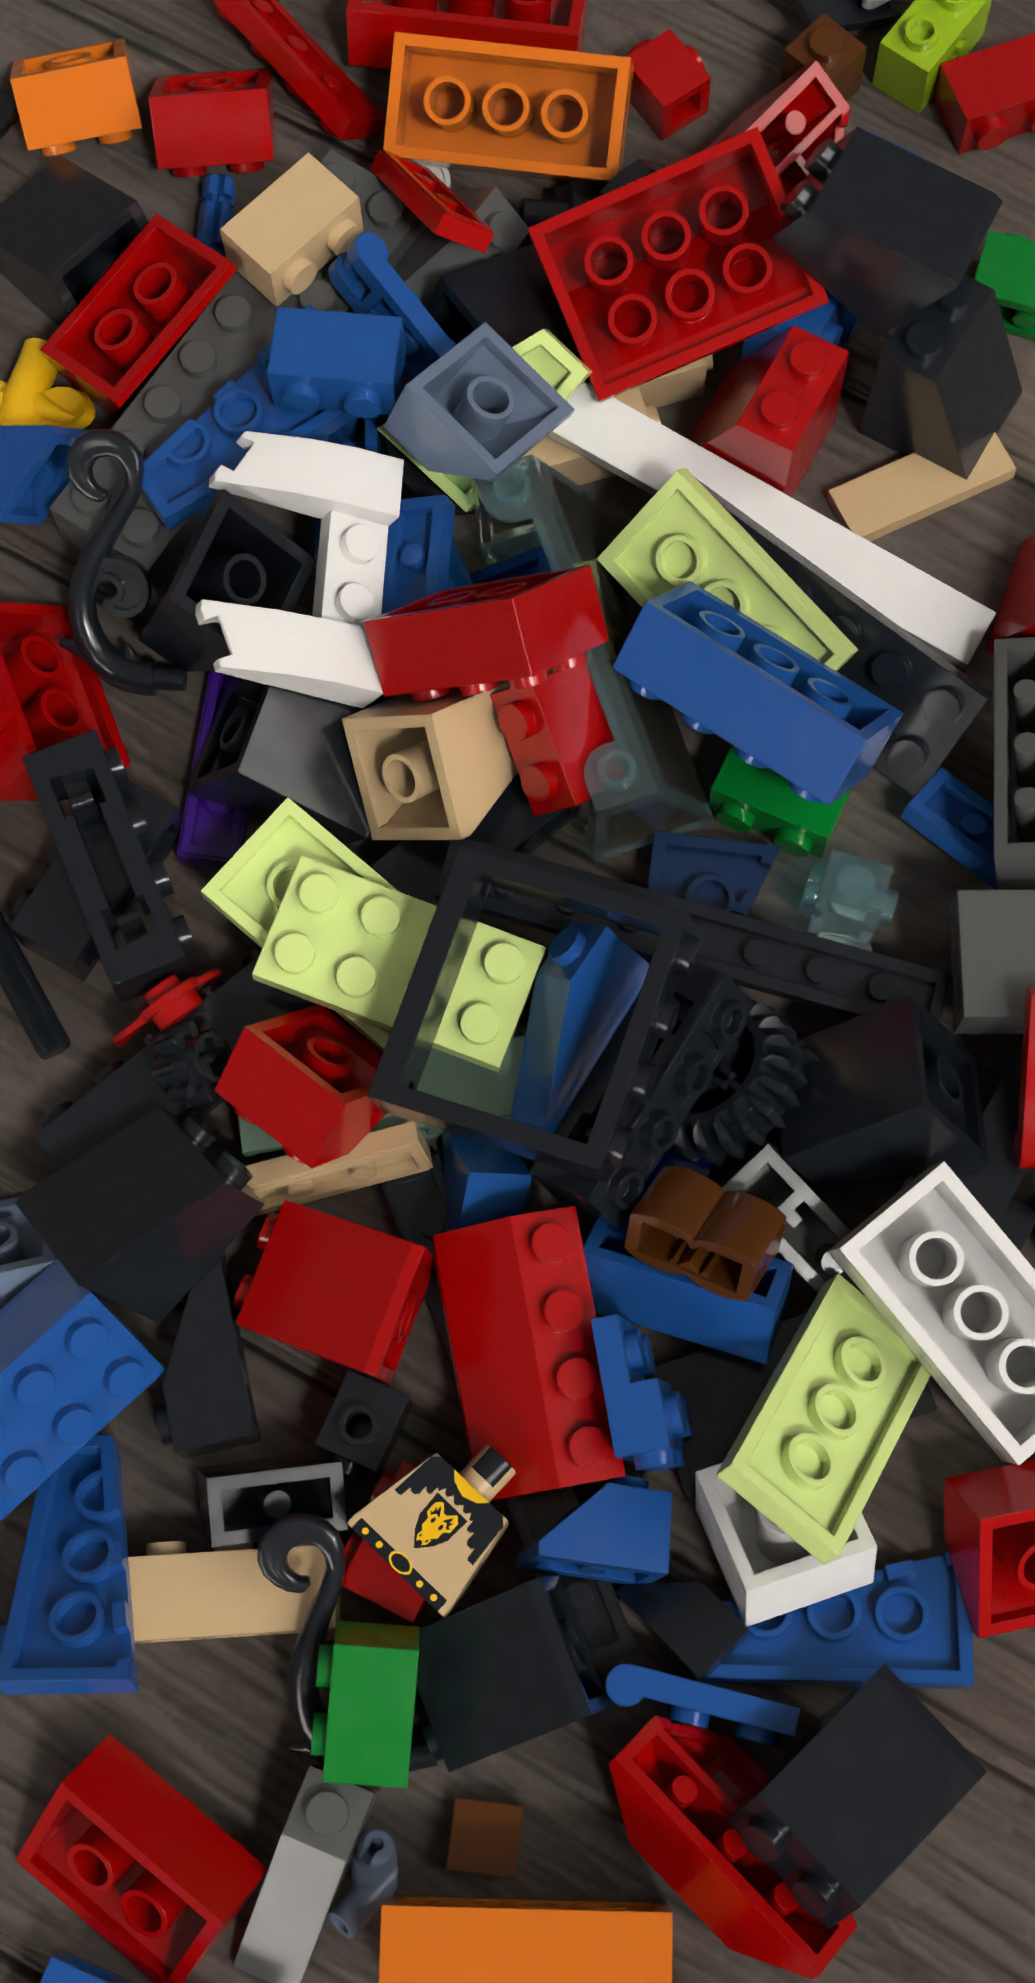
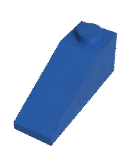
(572, 1018)

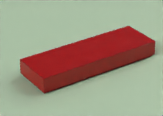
(432, 201)

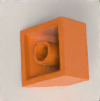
(76, 97)

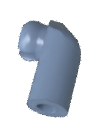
(372, 1882)

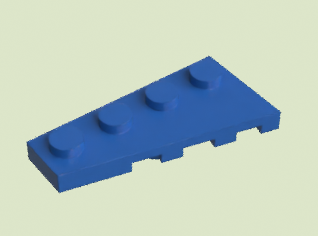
(181, 467)
(73, 1589)
(904, 1619)

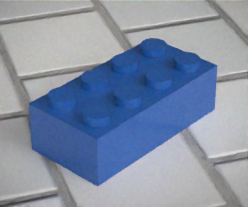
(756, 692)
(62, 1377)

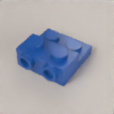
(643, 1414)

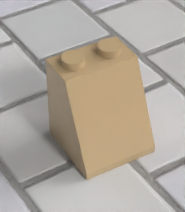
(429, 764)

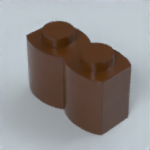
(705, 1232)

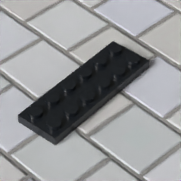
(889, 663)

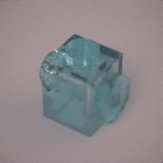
(849, 897)

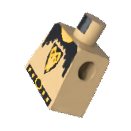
(438, 1525)

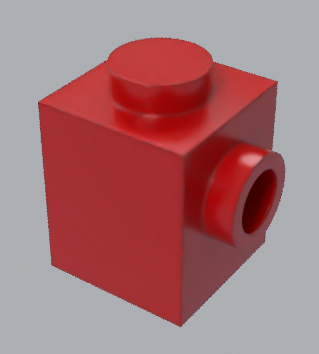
(668, 84)

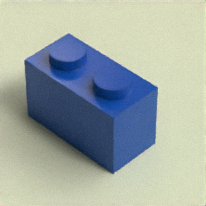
(336, 361)

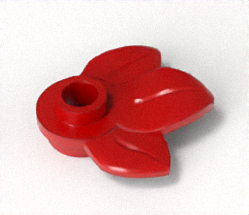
(168, 1004)

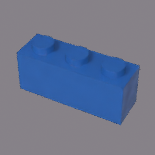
(678, 1304)

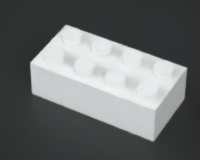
(955, 1300)

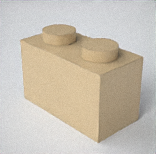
(293, 230)

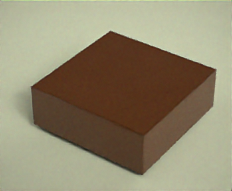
(485, 1837)

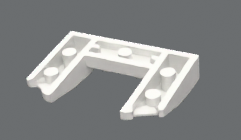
(357, 501)

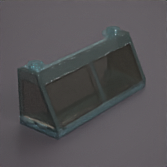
(646, 774)

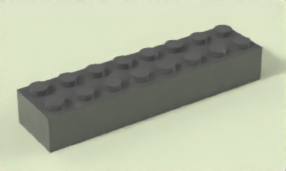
(211, 353)

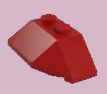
(795, 121)
(675, 1803)

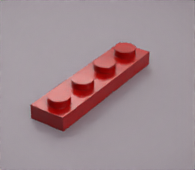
(305, 67)

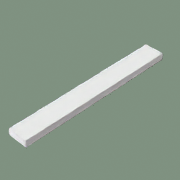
(651, 453)

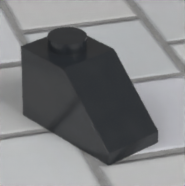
(250, 1495)

